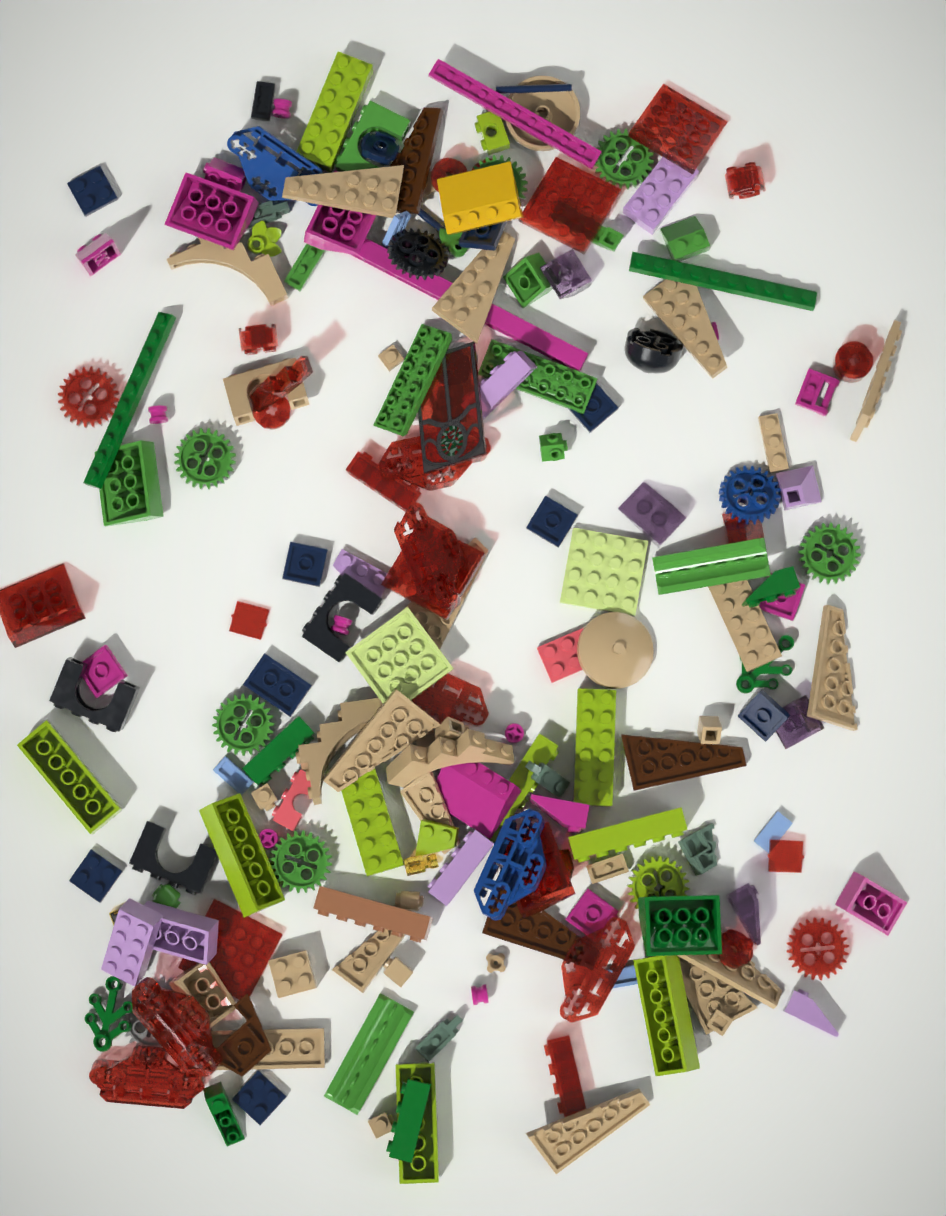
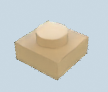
(391, 358)
(719, 1022)

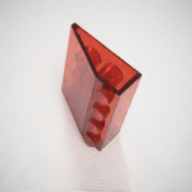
(39, 606)
(555, 883)

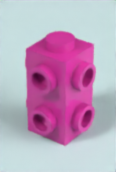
(225, 174)

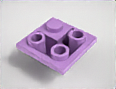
(798, 488)

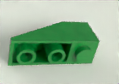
(780, 583)
(223, 1113)

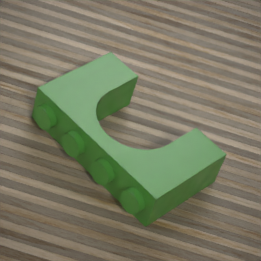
(373, 119)

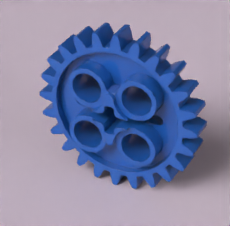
(749, 494)

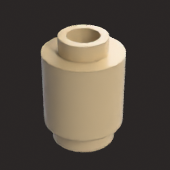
(409, 900)

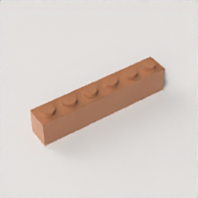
(373, 913)

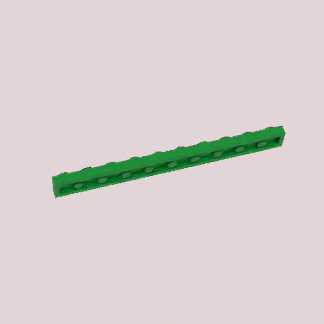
(722, 281)
(129, 400)

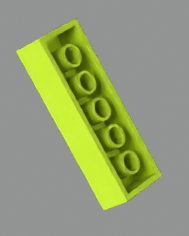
(335, 110)
(594, 747)
(69, 777)
(372, 824)
(628, 833)
(241, 855)
(666, 1015)
(425, 1159)

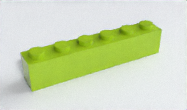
(540, 751)

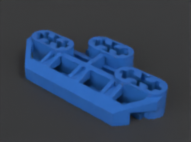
(265, 163)
(515, 864)

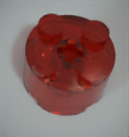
(744, 181)
(258, 338)
(862, 358)

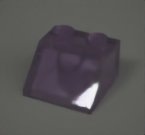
(566, 275)
(798, 725)

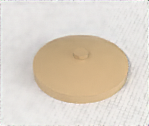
(556, 107)
(615, 650)

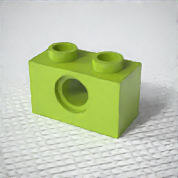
(494, 143)

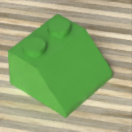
(685, 239)
(528, 280)

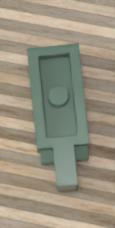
(269, 212)
(548, 778)
(439, 1038)

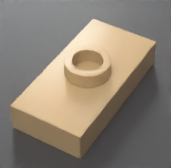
(607, 868)

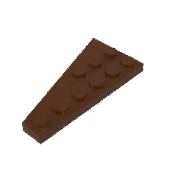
(417, 159)
(667, 761)
(536, 932)

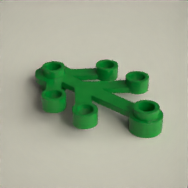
(764, 669)
(108, 1016)

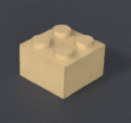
(292, 974)

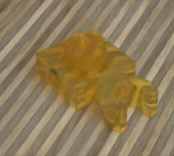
(418, 864)

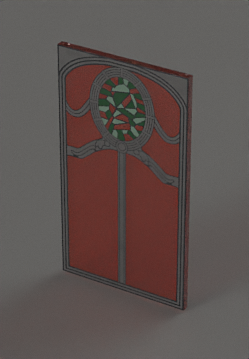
(452, 412)

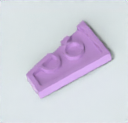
(361, 571)

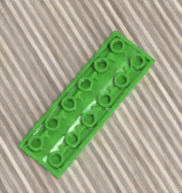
(413, 380)
(548, 381)
(711, 566)
(368, 1054)

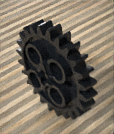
(418, 253)

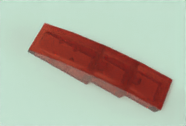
(280, 385)

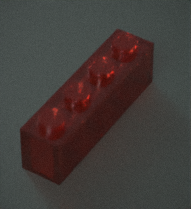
(395, 491)
(566, 1075)

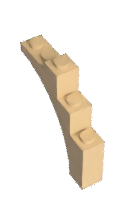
(259, 271)
(331, 737)
(444, 752)

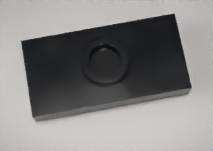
(263, 101)

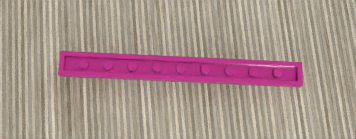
(514, 113)

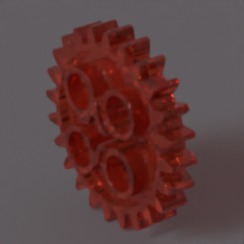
(74, 388)
(819, 966)

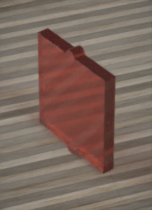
(249, 620)
(785, 856)

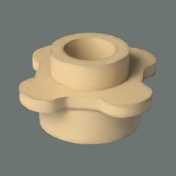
(492, 958)

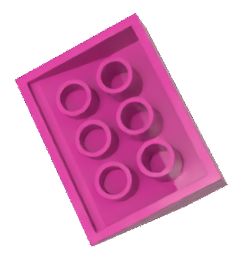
(211, 211)
(338, 229)
(477, 795)
(566, 813)

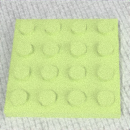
(604, 571)
(399, 657)

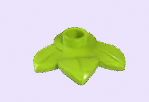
(267, 239)

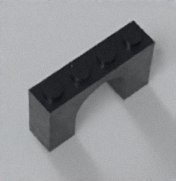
(318, 630)
(67, 695)
(146, 858)

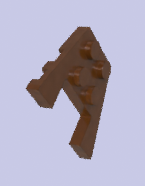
(247, 1044)

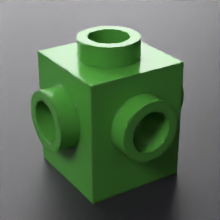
(552, 447)

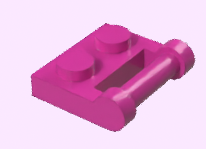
(810, 391)

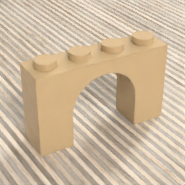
(242, 385)

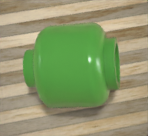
(166, 896)

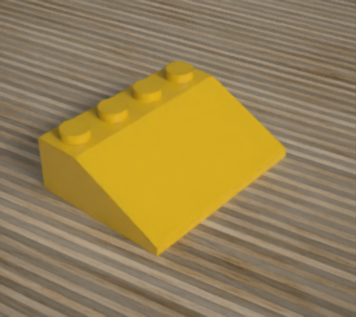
(479, 198)

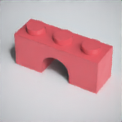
(285, 813)

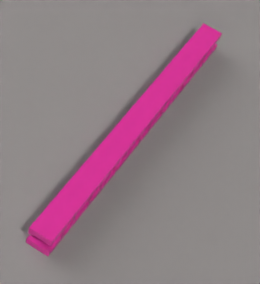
(496, 319)

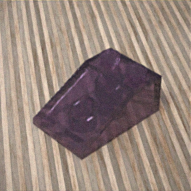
(652, 514)
(746, 906)

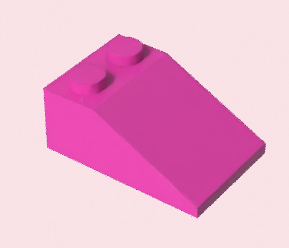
(98, 253)
(871, 903)

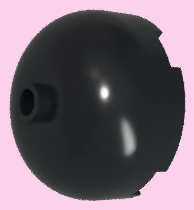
(650, 355)

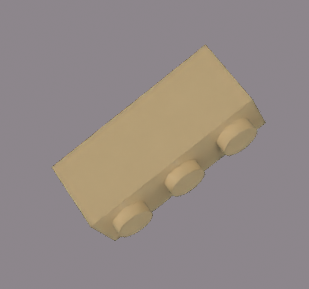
(207, 988)

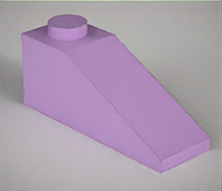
(805, 1009)

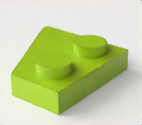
(435, 837)

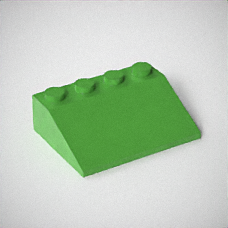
(132, 486)

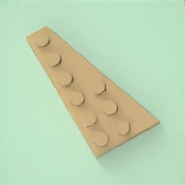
(363, 191)
(472, 293)
(877, 382)
(384, 736)
(744, 978)
(574, 1135)

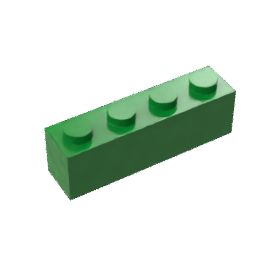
(278, 751)
(409, 1121)

